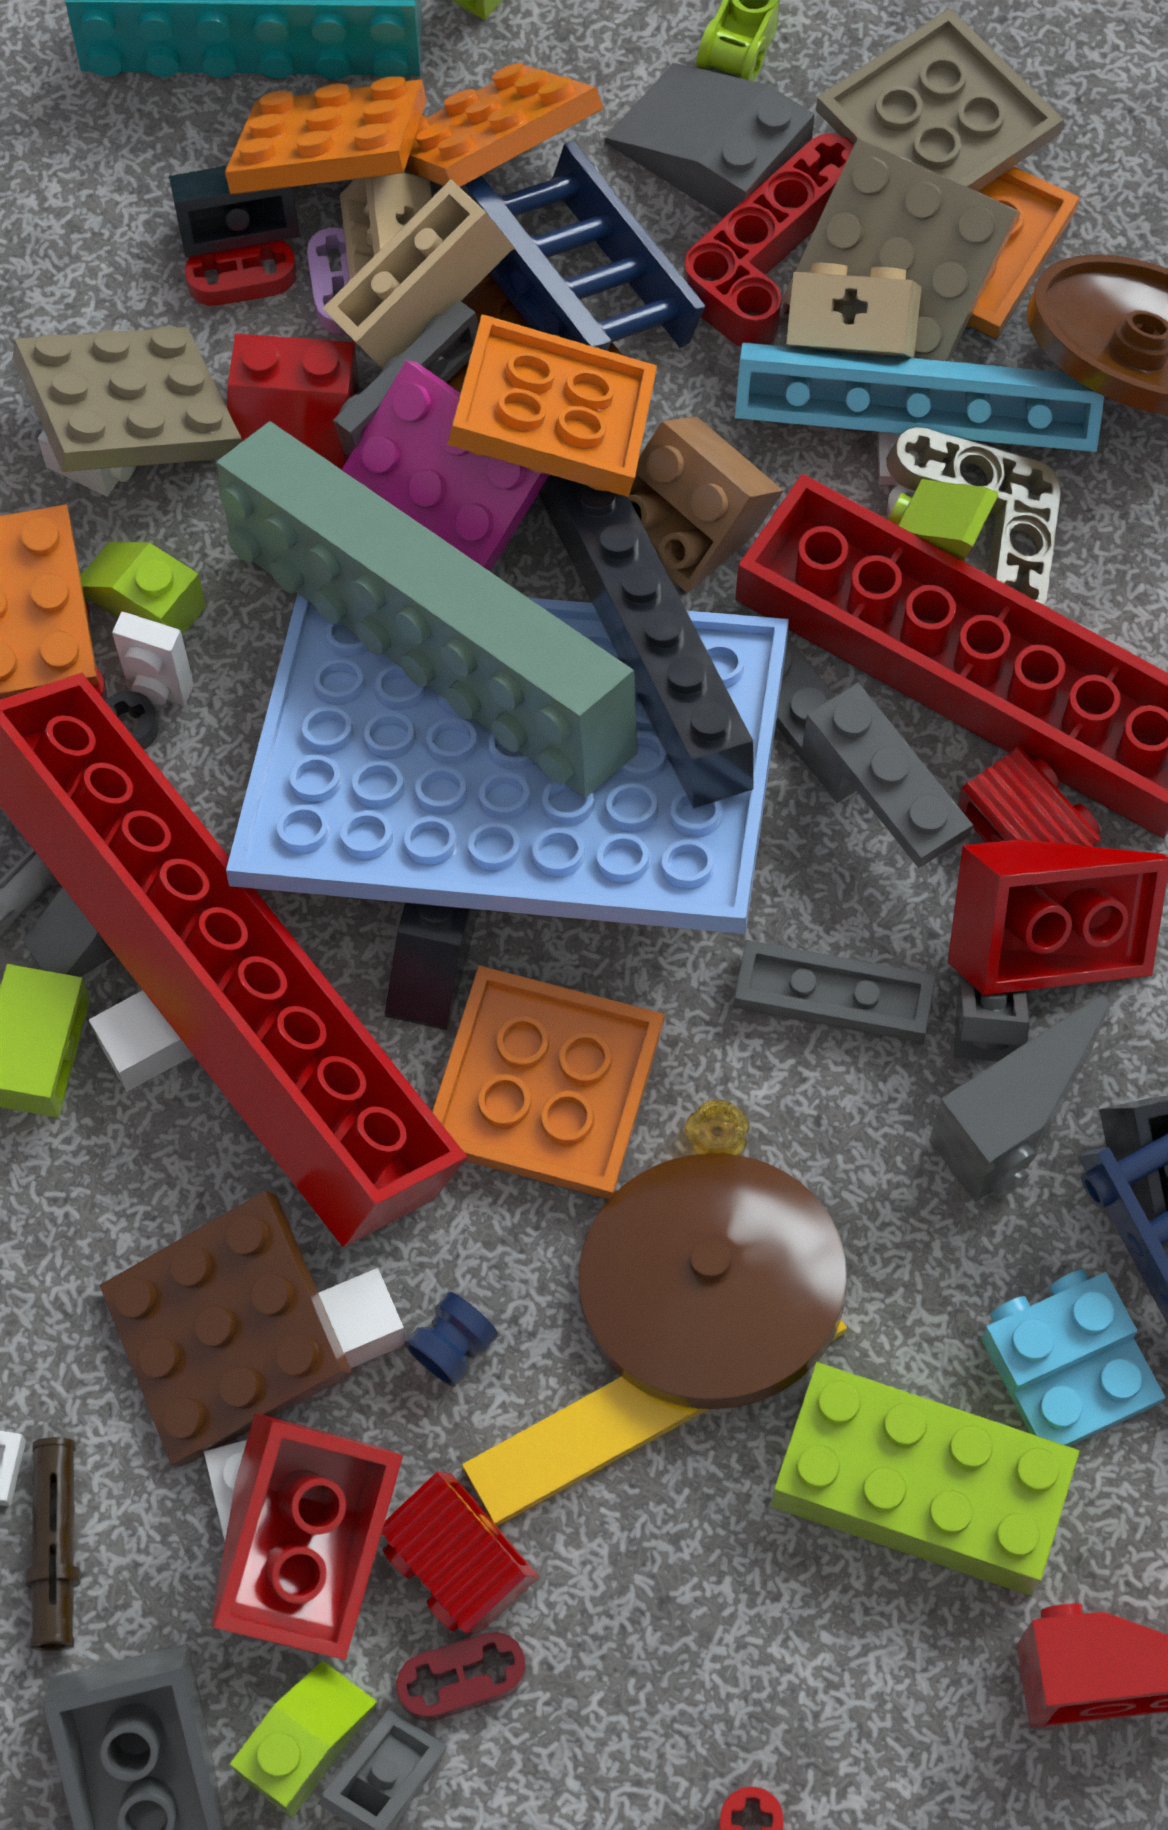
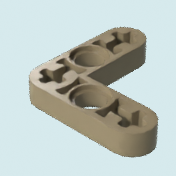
(1012, 507)

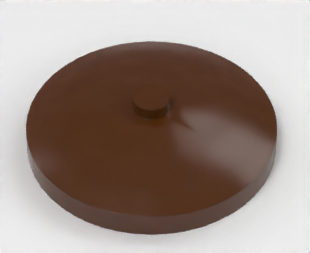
(1106, 326)
(712, 1281)

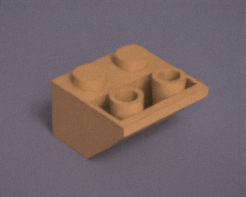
(697, 498)

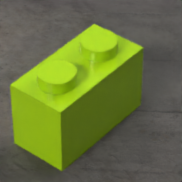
(39, 1037)

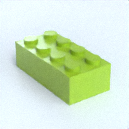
(925, 1479)

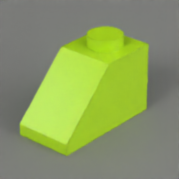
(945, 514)
(145, 584)
(302, 1737)

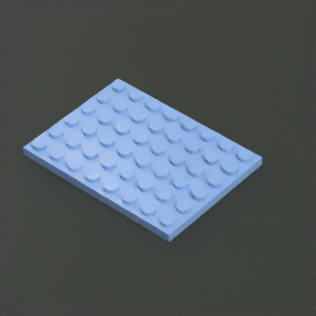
(403, 800)

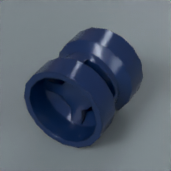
(456, 1332)

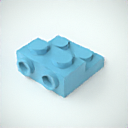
(1071, 1359)

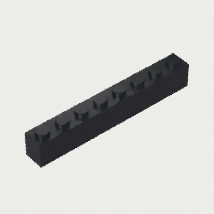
(655, 639)

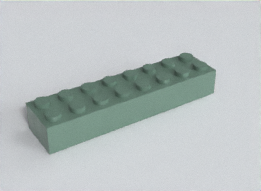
(430, 610)

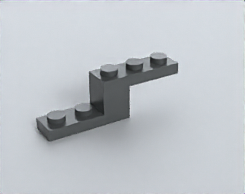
(858, 749)

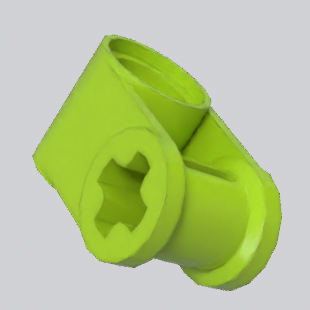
(739, 37)

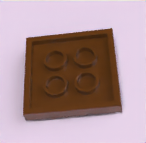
(224, 1328)

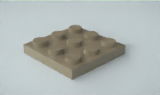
(943, 105)
(914, 221)
(125, 398)

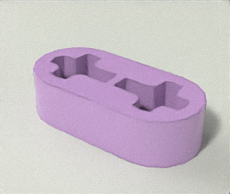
(322, 279)

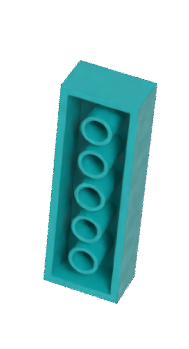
(248, 37)

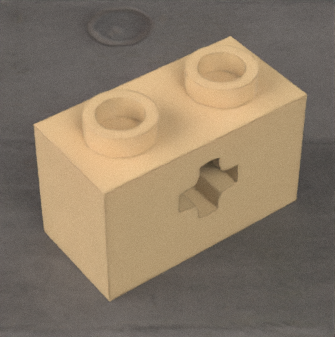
(376, 211)
(886, 328)

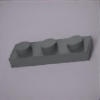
(440, 349)
(834, 991)

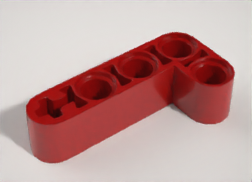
(761, 218)

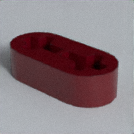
(455, 1660)

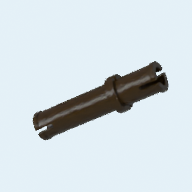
(53, 1623)

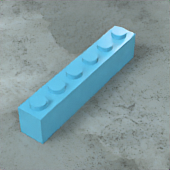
(910, 392)

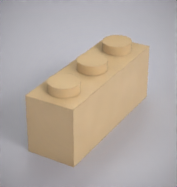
(419, 274)

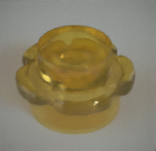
(717, 1114)

